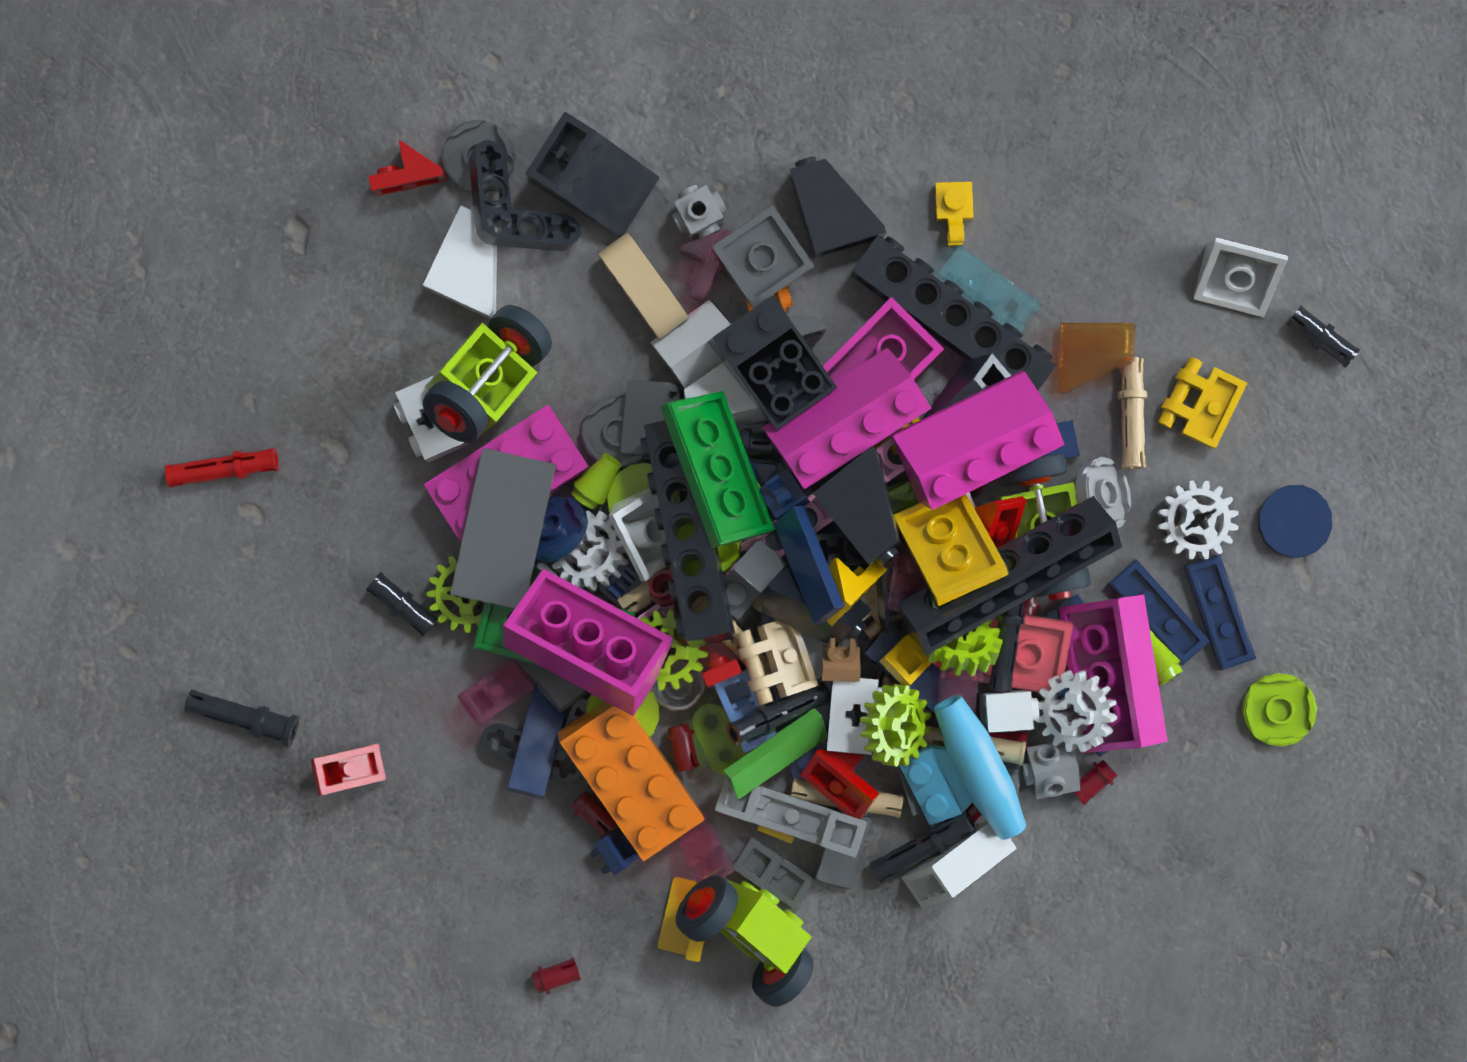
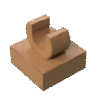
(841, 662)

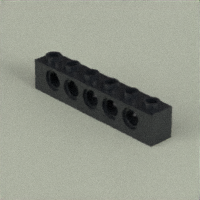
(961, 339)
(1033, 565)
(716, 621)

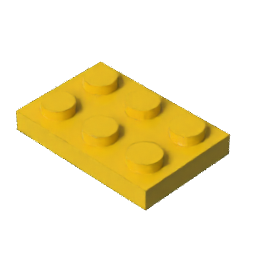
(950, 548)

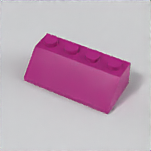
(850, 419)
(976, 440)
(587, 641)
(1116, 645)

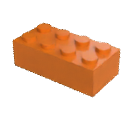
(631, 778)

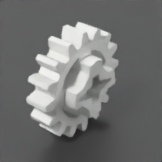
(1207, 534)
(594, 555)
(1087, 701)

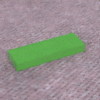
(776, 753)

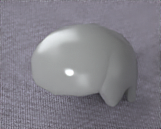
(683, 697)

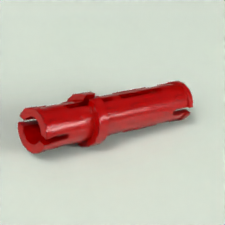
(235, 465)

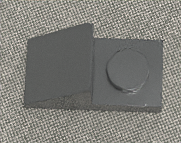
(751, 577)

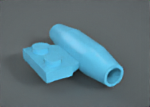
(964, 773)

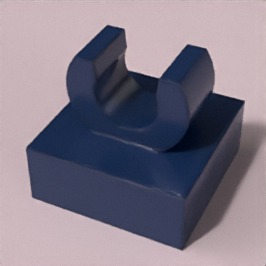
(782, 494)
(621, 585)
(616, 851)

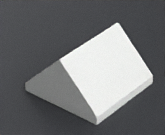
(1239, 276)
(687, 346)
(639, 533)

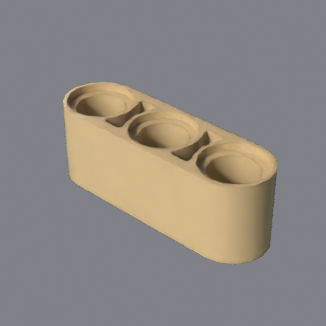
(643, 285)

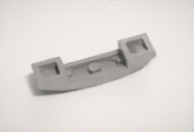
(795, 818)

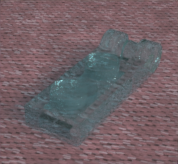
(989, 287)

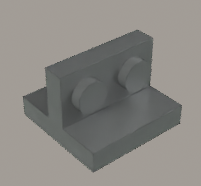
(762, 256)

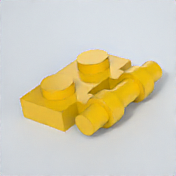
(1212, 408)

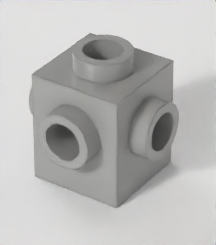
(696, 225)
(1051, 770)

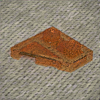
(1092, 351)

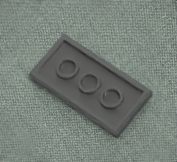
(503, 528)

